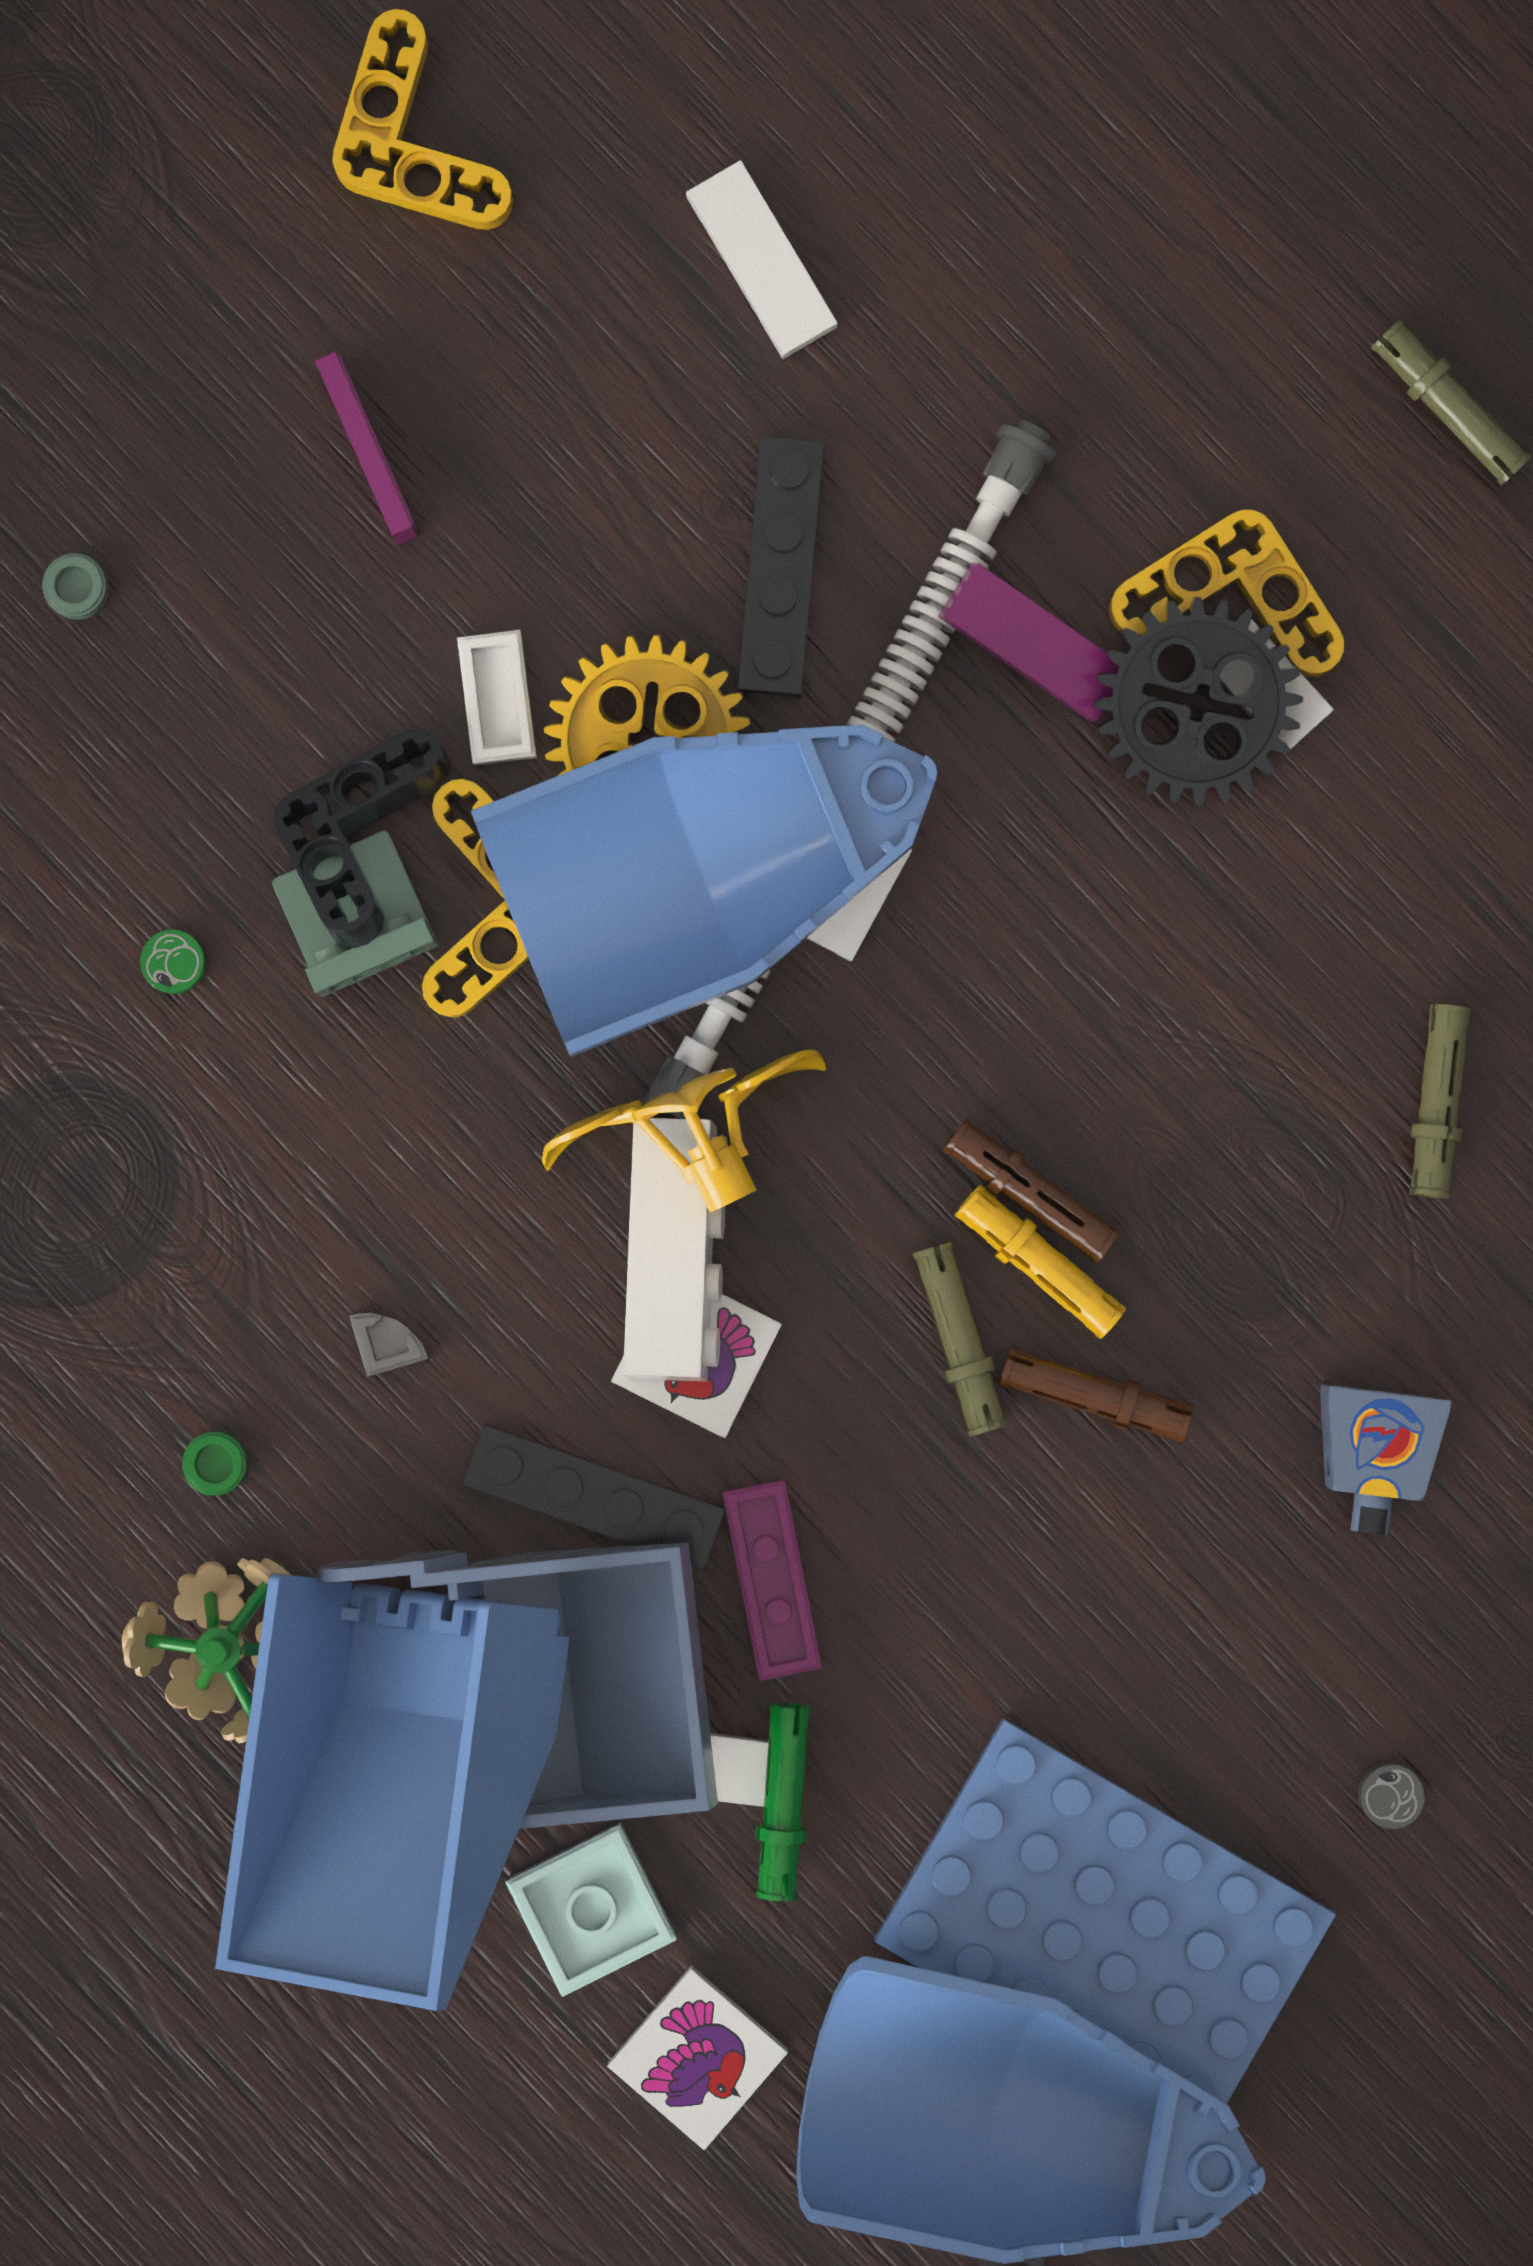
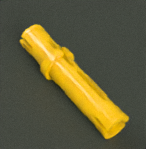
(1048, 1268)

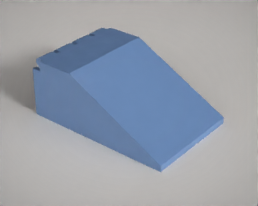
(383, 1783)

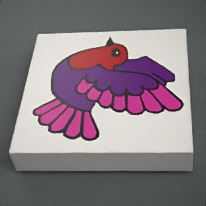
(715, 1402)
(697, 2057)

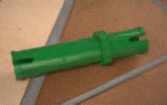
(783, 1801)

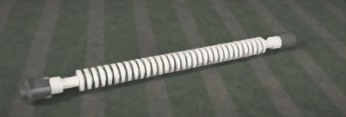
(1009, 473)

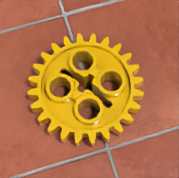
(590, 732)

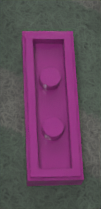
(367, 448)
(1029, 640)
(772, 1580)

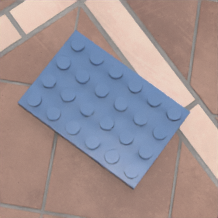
(1108, 1906)

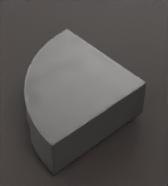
(386, 1342)

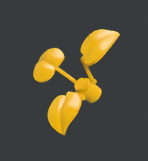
(715, 1165)

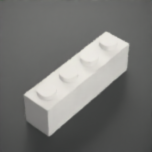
(670, 1263)

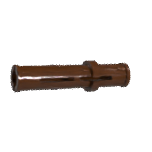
(1023, 1185)
(1087, 1392)

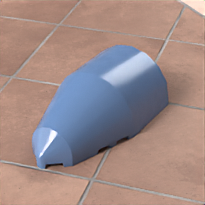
(694, 864)
(1004, 2125)

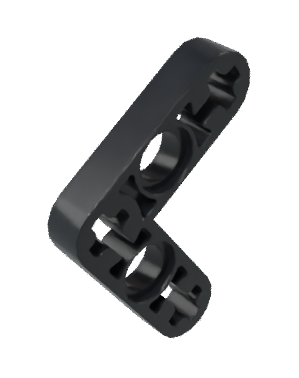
(337, 819)

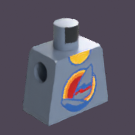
(1379, 1448)

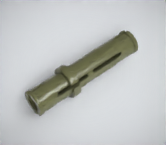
(1450, 401)
(1439, 1104)
(960, 1340)

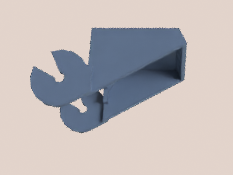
(633, 1684)

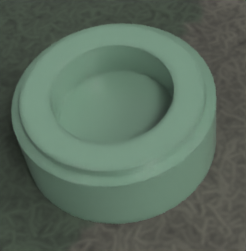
(75, 586)

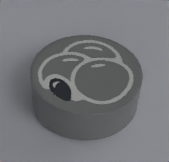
(1391, 1795)

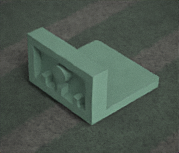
(404, 930)

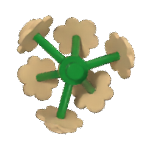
(206, 1677)

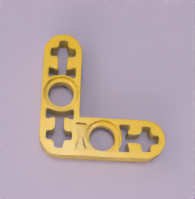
(385, 136)
(1249, 575)
(450, 962)

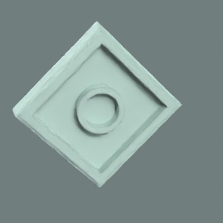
(591, 1909)

